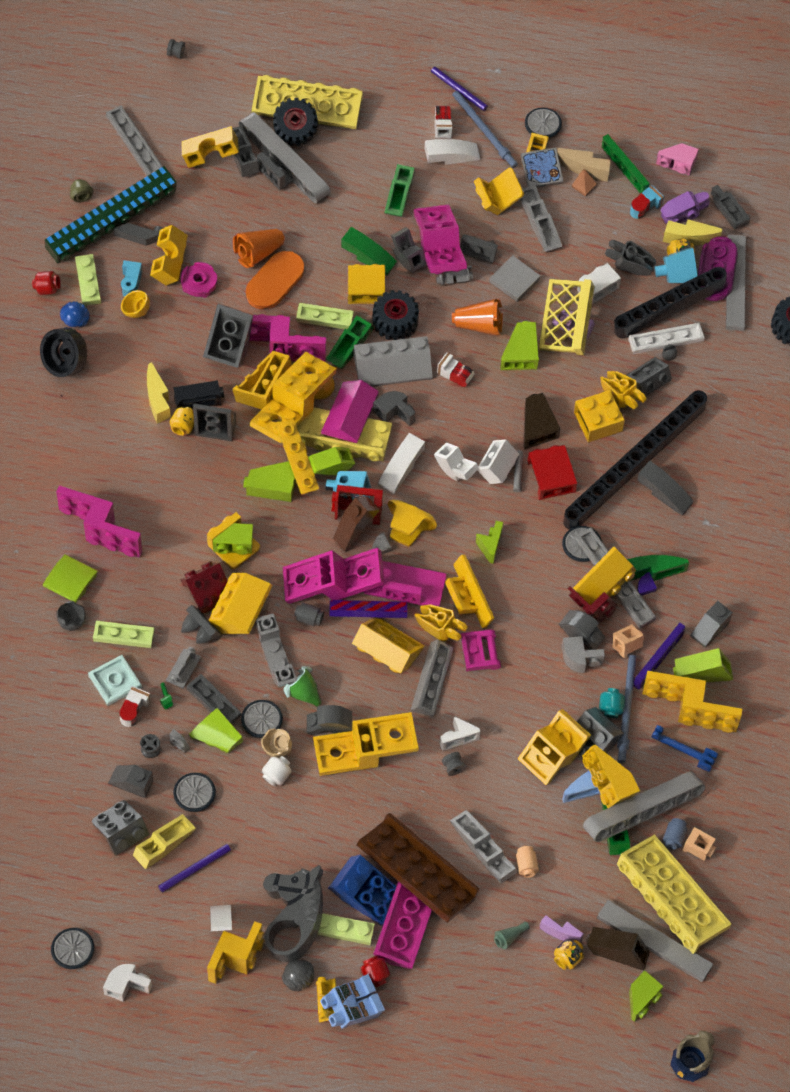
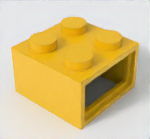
(600, 416)

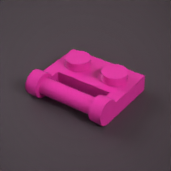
(474, 652)

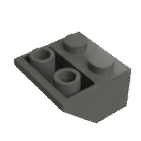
(602, 730)

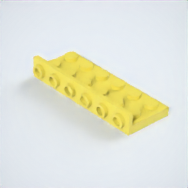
(332, 103)
(370, 445)
(673, 893)

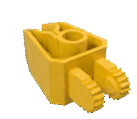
(623, 389)
(440, 622)

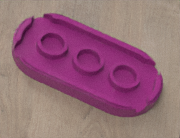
(719, 253)

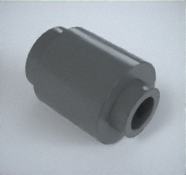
(309, 614)

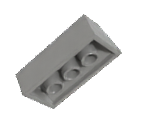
(393, 361)

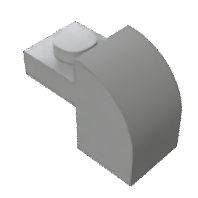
(577, 658)

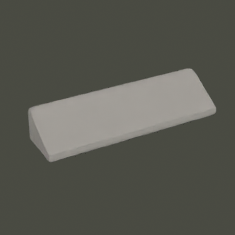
(432, 678)

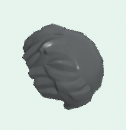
(71, 616)
(298, 975)

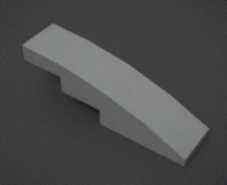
(540, 219)
(483, 846)

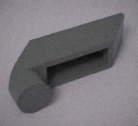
(137, 233)

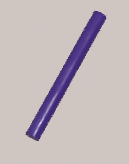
(459, 88)
(194, 868)

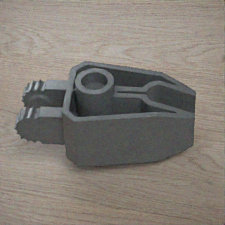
(631, 257)

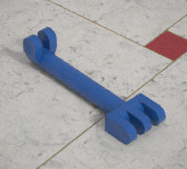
(706, 758)

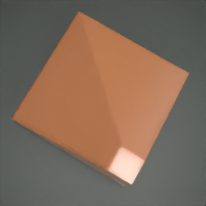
(584, 183)

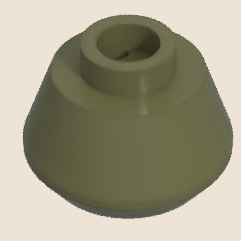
(81, 191)

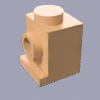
(627, 640)
(699, 838)

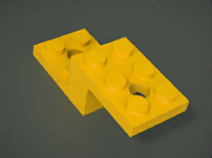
(293, 394)
(692, 708)
(365, 744)

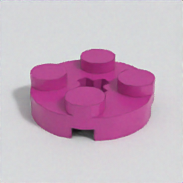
(202, 288)

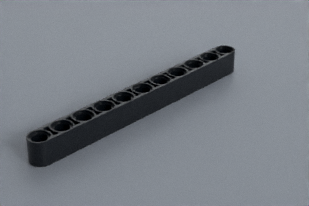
(632, 466)

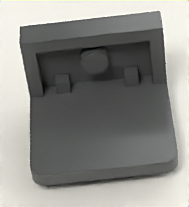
(121, 826)

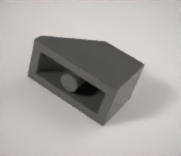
(712, 624)
(132, 779)

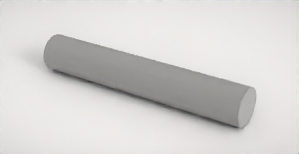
(518, 472)

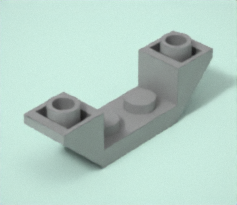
(275, 655)

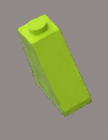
(522, 348)
(271, 482)
(707, 666)

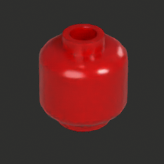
(46, 283)
(376, 969)

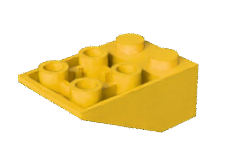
(610, 777)

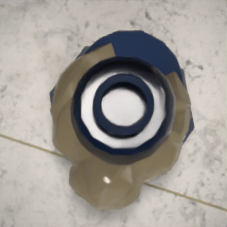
(693, 1056)

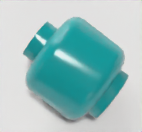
(612, 703)

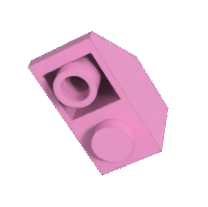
(678, 158)

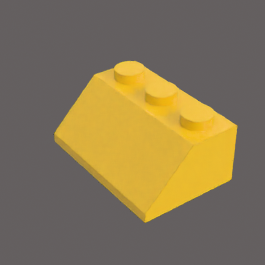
(605, 577)
(239, 604)
(387, 644)

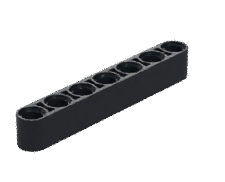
(664, 308)

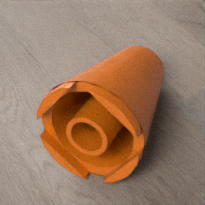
(256, 245)
(480, 317)

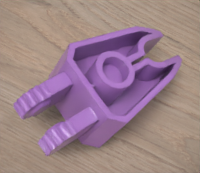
(685, 207)

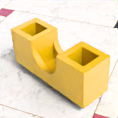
(197, 148)
(168, 267)

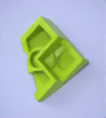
(217, 732)

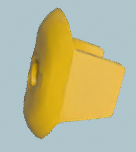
(408, 522)

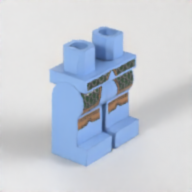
(353, 1003)

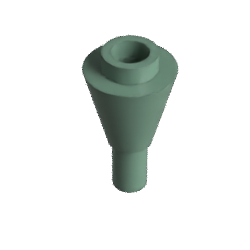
(506, 937)

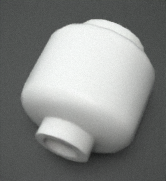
(276, 770)

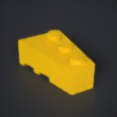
(258, 387)

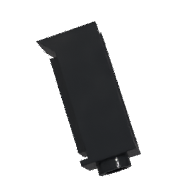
(201, 393)

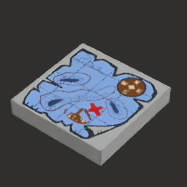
(542, 167)

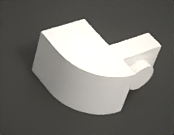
(454, 464)
(122, 979)

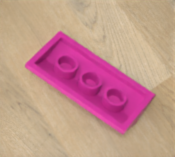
(350, 411)
(402, 929)

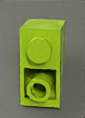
(332, 461)
(235, 539)
(642, 994)

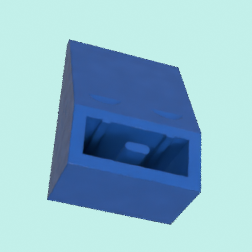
(364, 888)

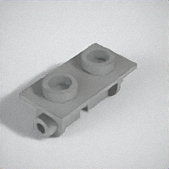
(461, 276)
(183, 667)

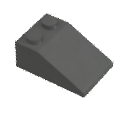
(229, 336)
(214, 422)

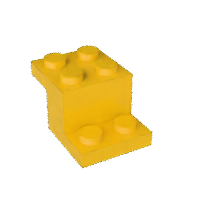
(554, 746)
(235, 953)

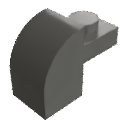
(406, 251)
(394, 404)
(581, 624)
(330, 718)

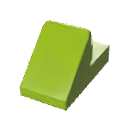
(490, 543)

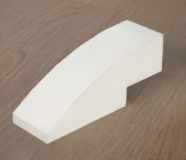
(451, 151)
(401, 463)
(221, 917)

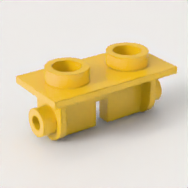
(323, 988)

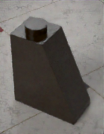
(539, 422)
(618, 946)

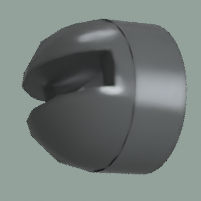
(671, 353)

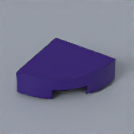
(646, 585)

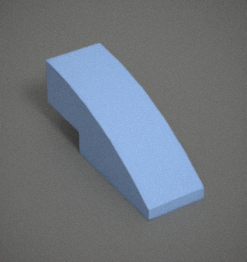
(580, 788)

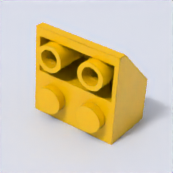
(365, 283)

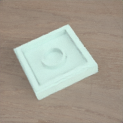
(114, 680)

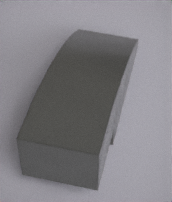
(245, 158)
(665, 488)

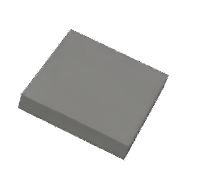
(514, 278)

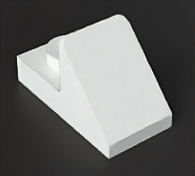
(463, 734)

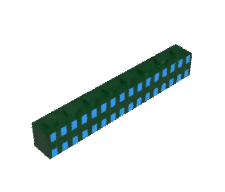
(110, 215)

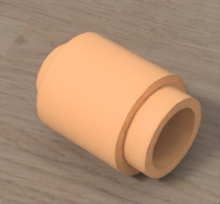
(527, 861)

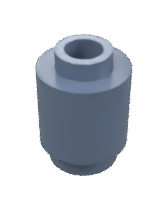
(675, 834)

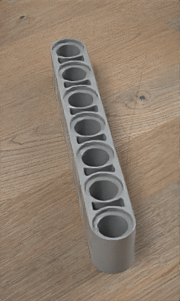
(272, 145)
(643, 806)

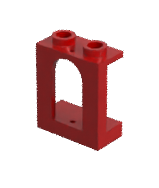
(341, 503)

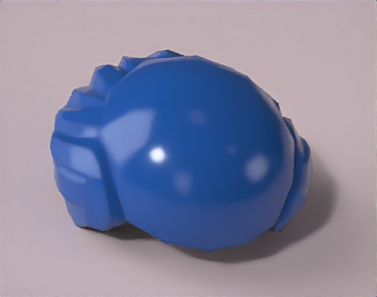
(74, 314)

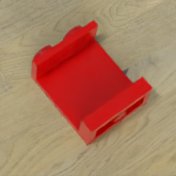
(552, 471)

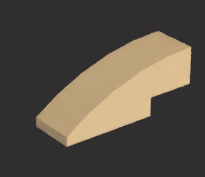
(578, 160)

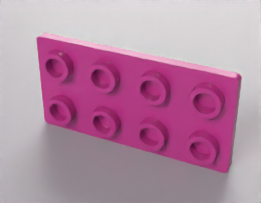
(410, 585)

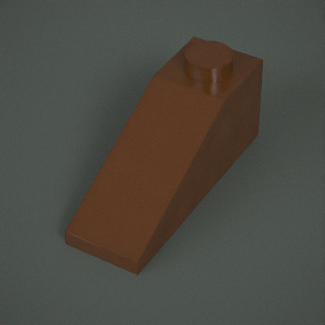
(354, 521)

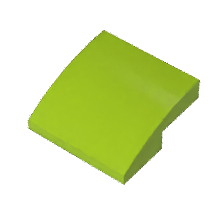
(70, 578)

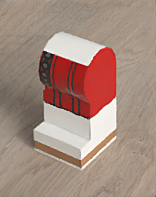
(443, 121)
(455, 370)
(132, 705)

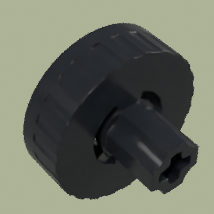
(72, 350)

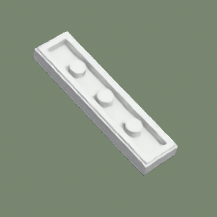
(659, 339)

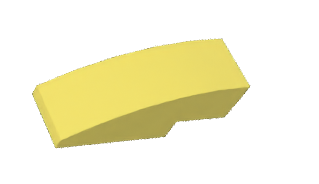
(694, 231)
(157, 395)
(163, 841)

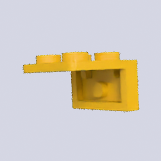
(499, 192)
(233, 560)

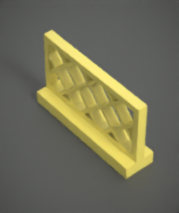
(582, 316)

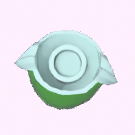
(304, 688)

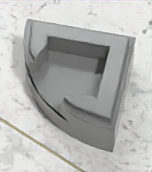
(382, 543)
(178, 741)

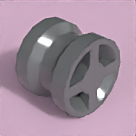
(176, 48)
(150, 741)
(453, 763)

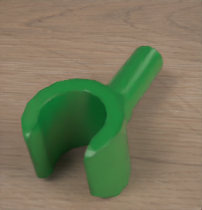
(166, 701)

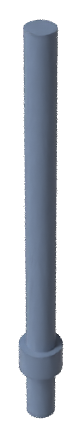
(503, 151)
(623, 742)

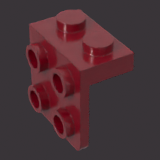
(206, 585)
(600, 608)

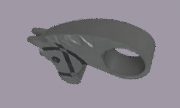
(304, 909)

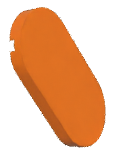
(275, 280)

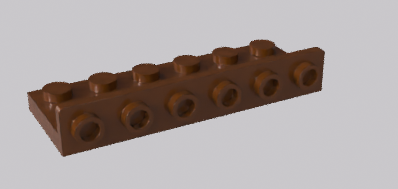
(419, 868)

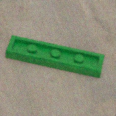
(624, 164)

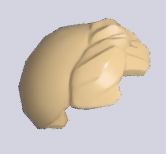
(276, 742)

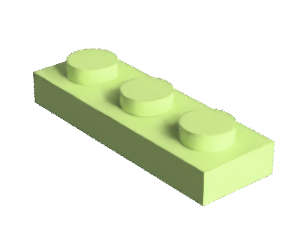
(87, 279)
(324, 316)
(123, 634)
(346, 929)

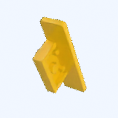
(297, 456)
(467, 592)

